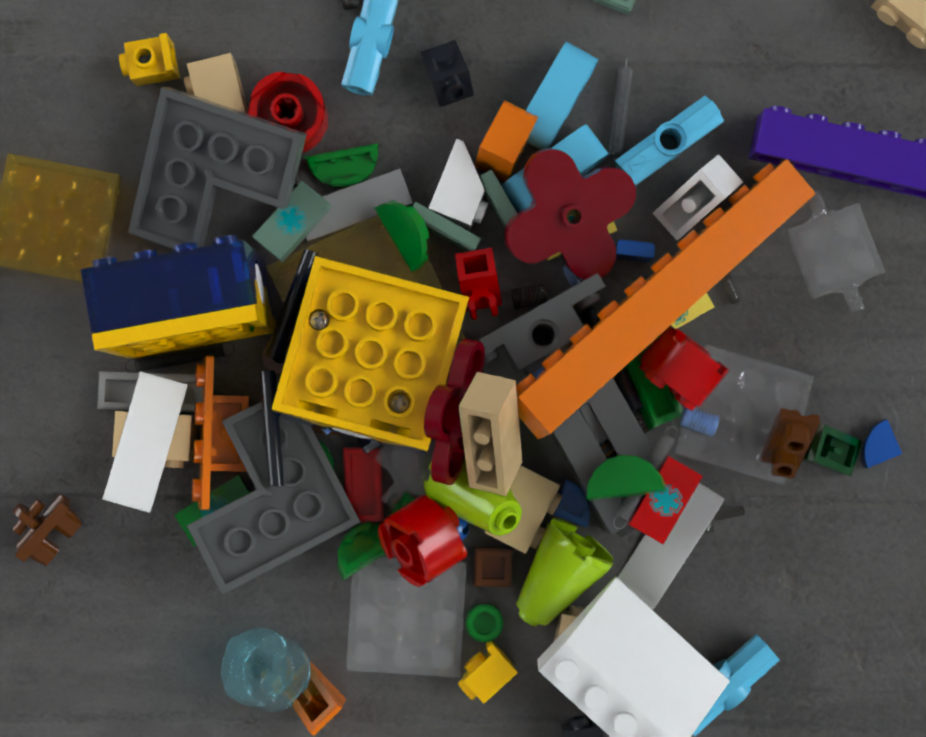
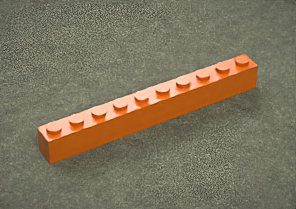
(661, 299)

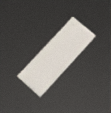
(145, 442)
(655, 564)

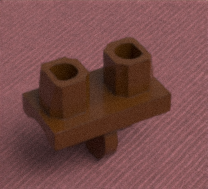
(789, 441)
(34, 542)

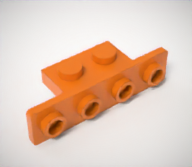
(215, 447)

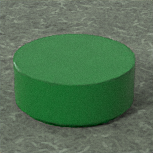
(484, 622)

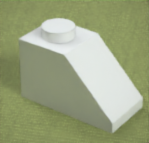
(460, 190)
(697, 197)

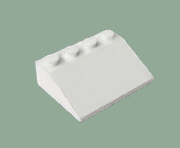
(631, 669)

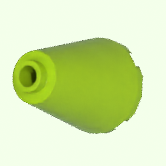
(481, 508)
(560, 572)

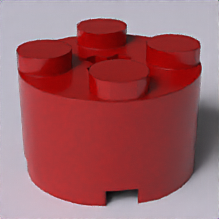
(297, 94)
(683, 366)
(422, 540)

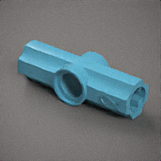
(369, 45)
(686, 128)
(742, 670)

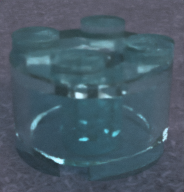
(246, 673)

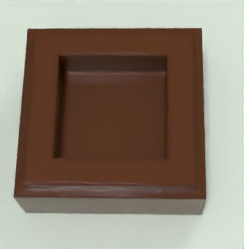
(493, 567)

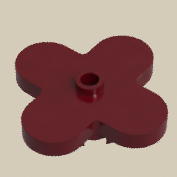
(554, 191)
(443, 415)

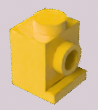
(161, 66)
(487, 673)

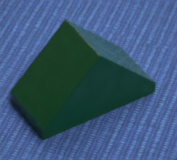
(833, 450)

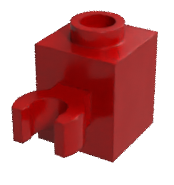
(479, 280)

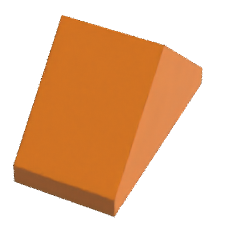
(505, 140)
(318, 702)

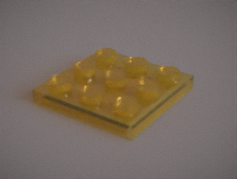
(54, 216)

